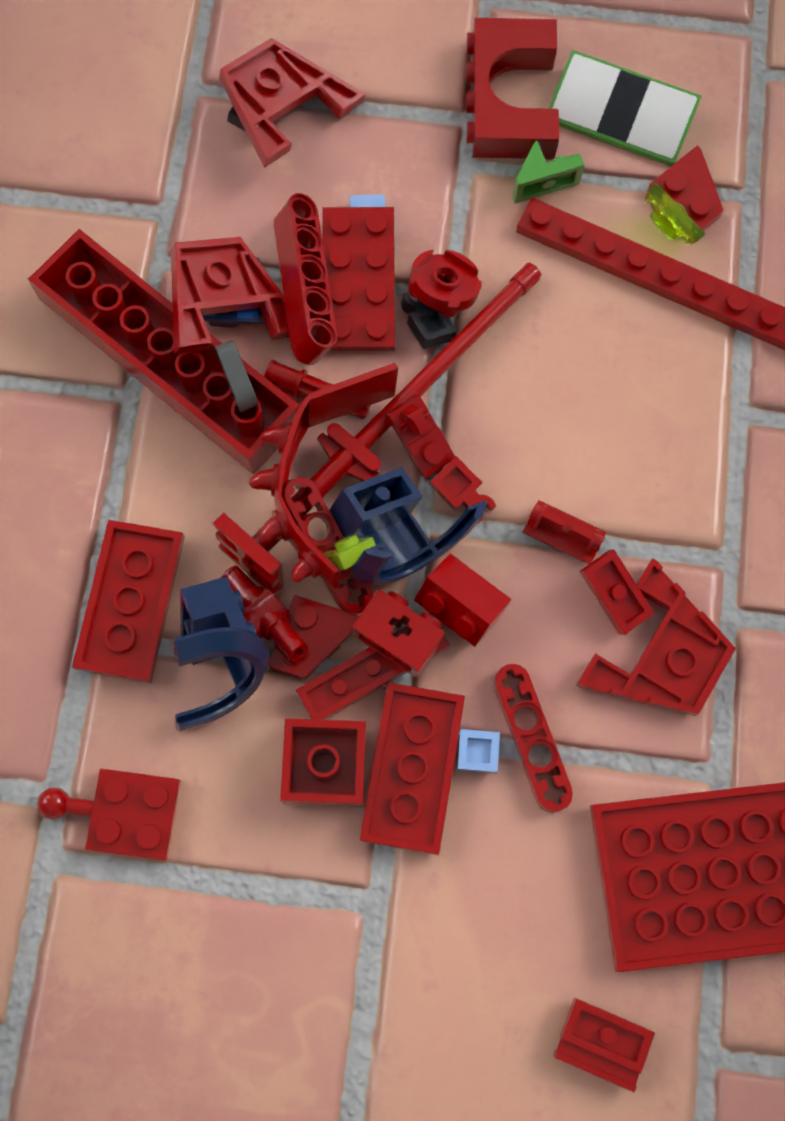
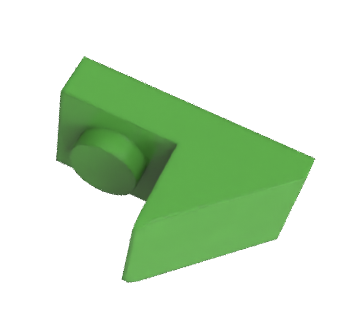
(542, 178)

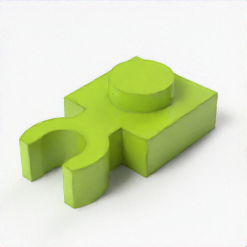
(348, 551)

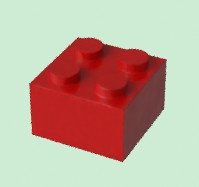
(323, 762)

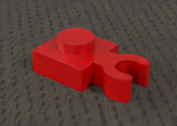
(457, 486)

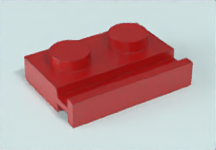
(604, 1044)

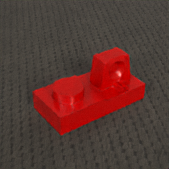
(420, 435)
(617, 592)

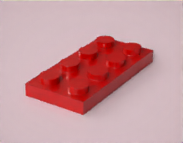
(361, 276)
(129, 601)
(412, 768)

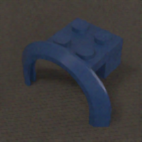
(383, 511)
(215, 628)

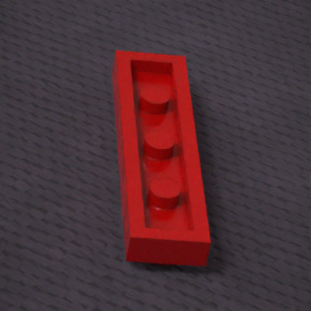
(352, 681)

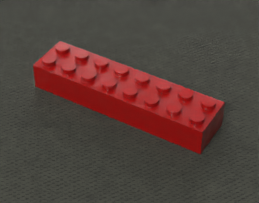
(136, 331)

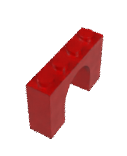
(500, 47)

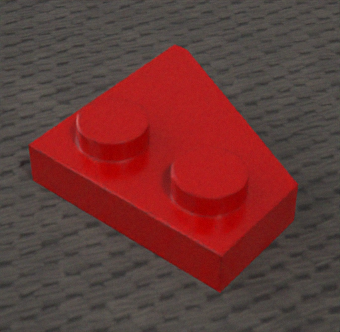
(692, 187)
(320, 628)

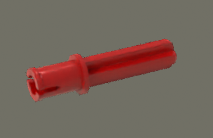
(300, 382)

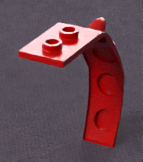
(314, 410)

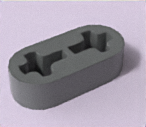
(236, 376)

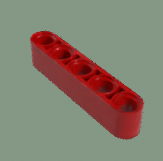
(305, 279)

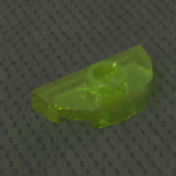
(672, 217)

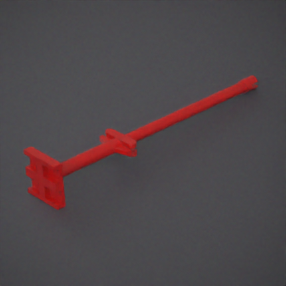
(352, 454)

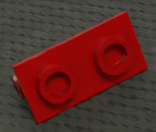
(564, 532)

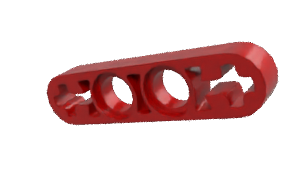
(326, 544)
(526, 739)

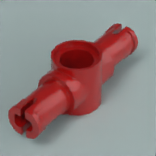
(267, 614)

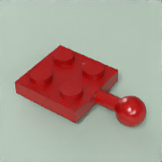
(128, 815)

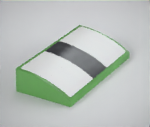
(624, 108)

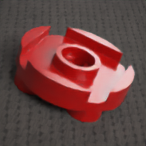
(445, 297)

